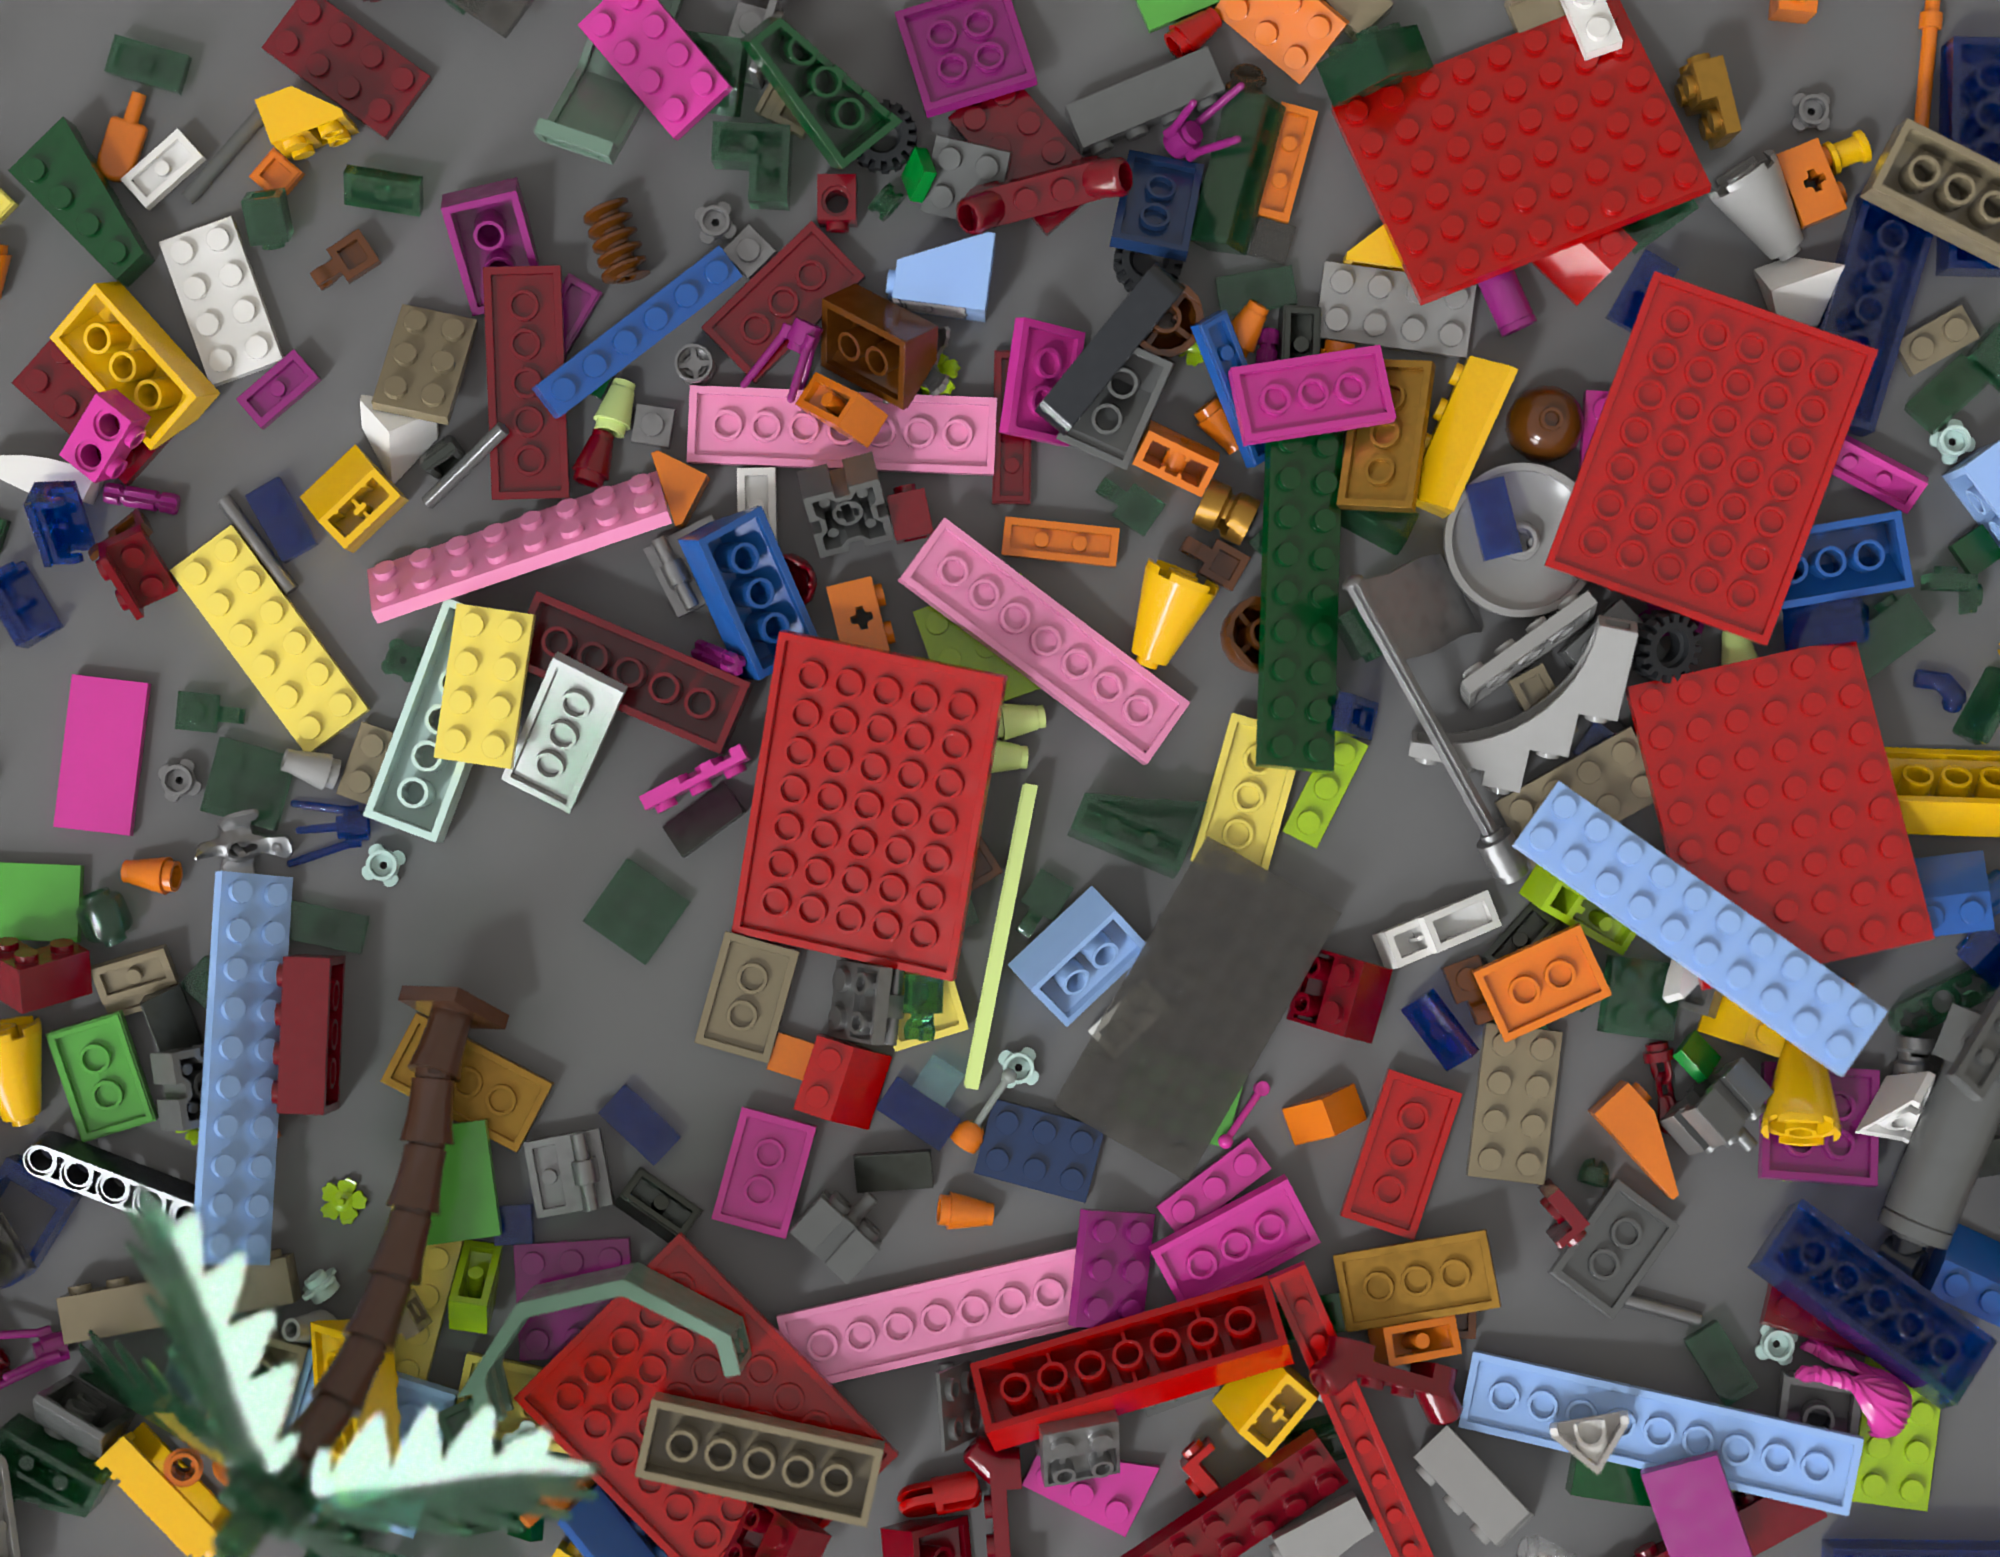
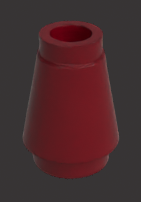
(595, 460)

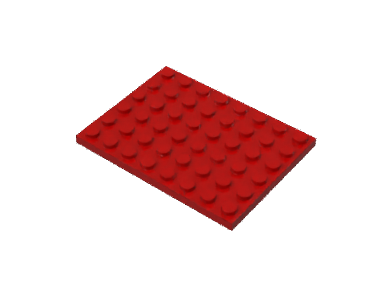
(1518, 154)
(1710, 458)
(1785, 798)
(868, 804)
(604, 1382)

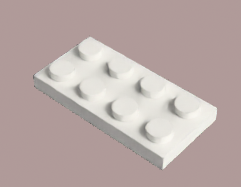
(222, 301)

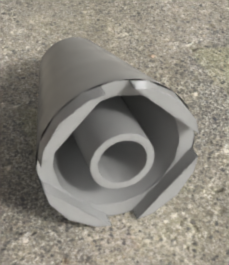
(1760, 205)

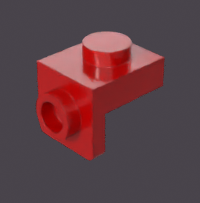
(1200, 1479)

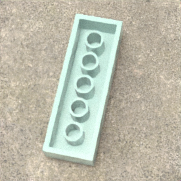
(412, 786)

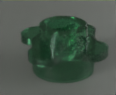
(392, 663)

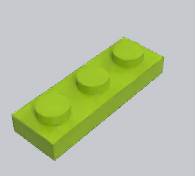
(1324, 792)

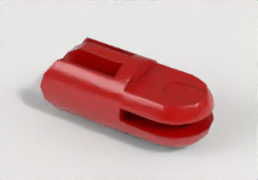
(940, 1495)

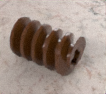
(613, 242)

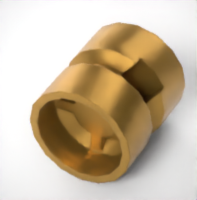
(1226, 511)

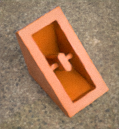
(681, 486)
(1324, 1115)

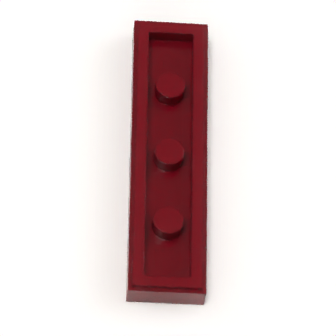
(1012, 453)

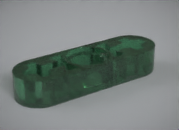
(1921, 1022)

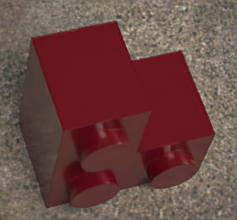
(43, 975)

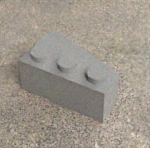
(1472, 1488)

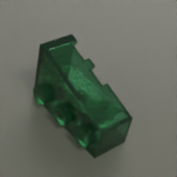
(1138, 829)
(50, 1470)

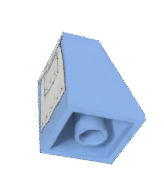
(946, 279)

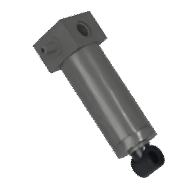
(1940, 1158)

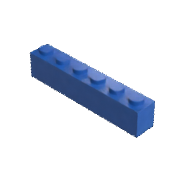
(637, 332)

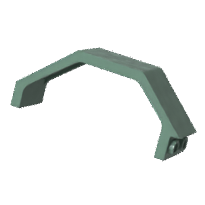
(595, 107)
(631, 1281)

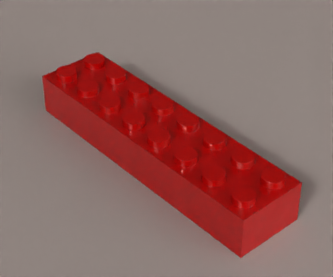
(1132, 1362)

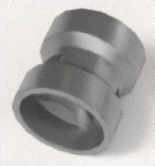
(690, 361)
(1913, 1064)

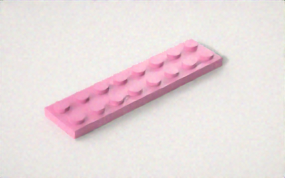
(767, 431)
(517, 546)
(1044, 641)
(935, 1317)

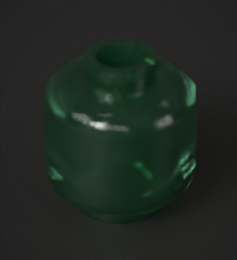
(104, 916)

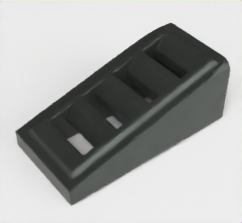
(442, 457)

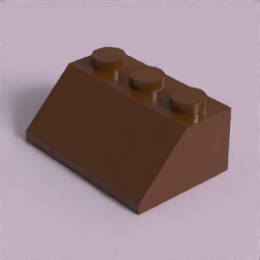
(877, 344)

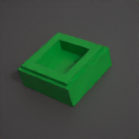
(918, 174)
(1696, 1056)

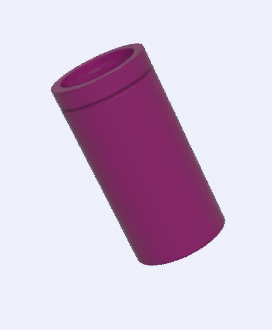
(1507, 303)

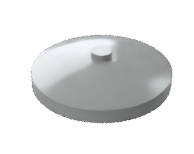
(1517, 582)

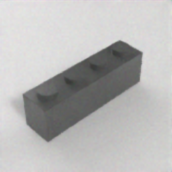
(1143, 102)

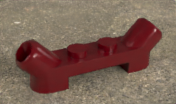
(1043, 192)
(1353, 1359)
(1003, 1473)

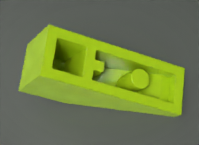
(1571, 908)

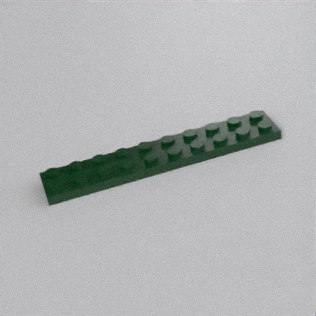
(1299, 603)

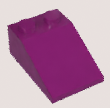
(488, 229)

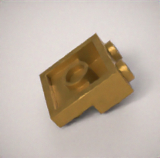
(1707, 90)

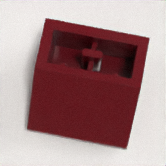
(1341, 996)
(776, 1533)

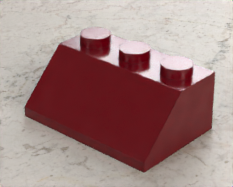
(928, 1538)

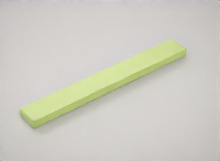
(1000, 936)

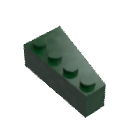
(823, 99)
(76, 193)

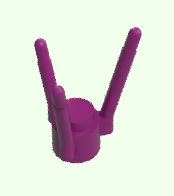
(1184, 137)
(802, 339)
(47, 1352)

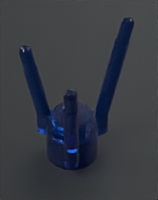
(350, 826)

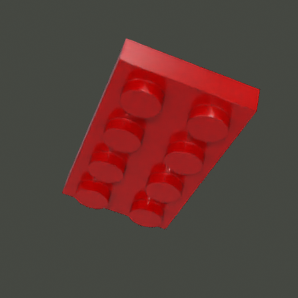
(1400, 1154)

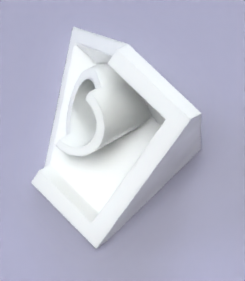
(1798, 287)
(396, 438)
(1897, 1106)
(1591, 1437)

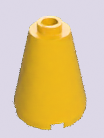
(1168, 611)
(20, 1069)
(1802, 1101)

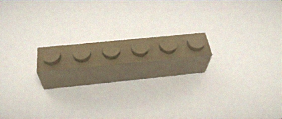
(122, 1307)

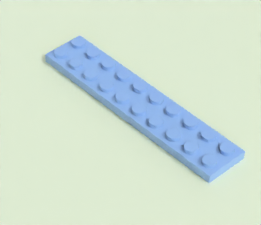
(1700, 929)
(238, 1068)
(1756, 1450)

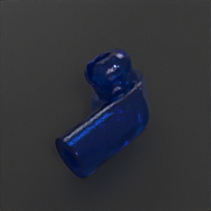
(1945, 684)

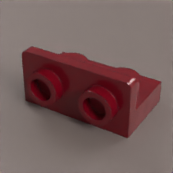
(135, 570)
(1570, 1222)

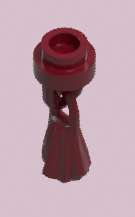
(1656, 1053)

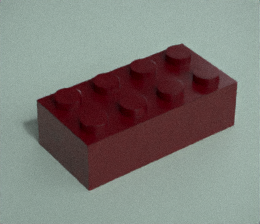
(309, 1034)

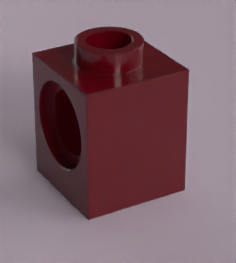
(837, 185)
(909, 513)

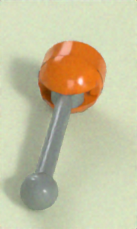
(970, 1133)

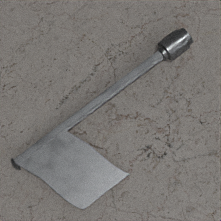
(1411, 616)

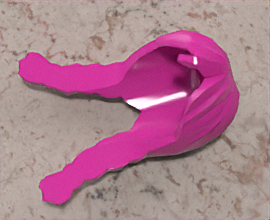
(1879, 1393)

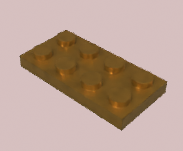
(1386, 460)
(488, 1088)
(1417, 1280)

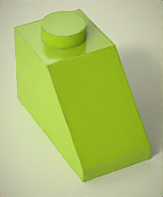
(475, 1287)

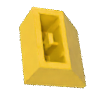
(303, 122)
(353, 499)
(1266, 1406)

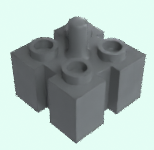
(845, 505)
(181, 1075)
(1718, 1109)
(840, 1234)

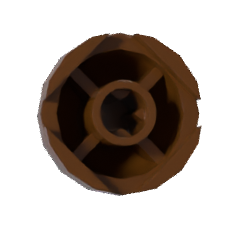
(1173, 332)
(1544, 424)
(1241, 634)

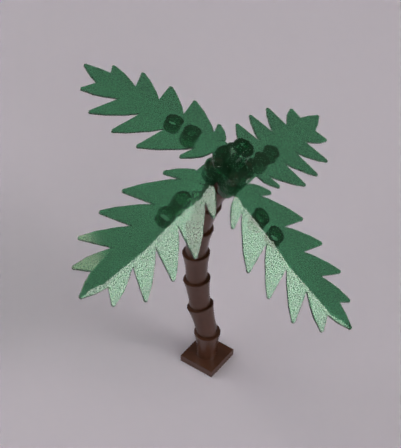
(287, 1480)

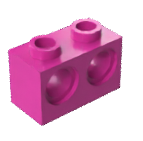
(99, 431)

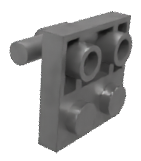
(674, 571)
(866, 1003)
(568, 1173)
(1079, 1448)

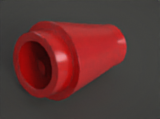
(1192, 32)

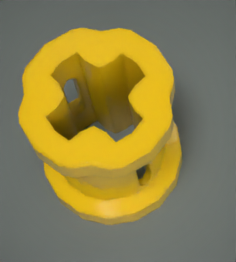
(1849, 151)

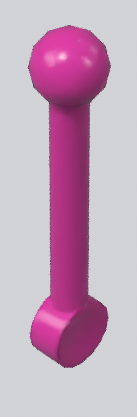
(1260, 1089)

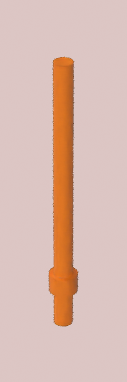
(1930, 23)

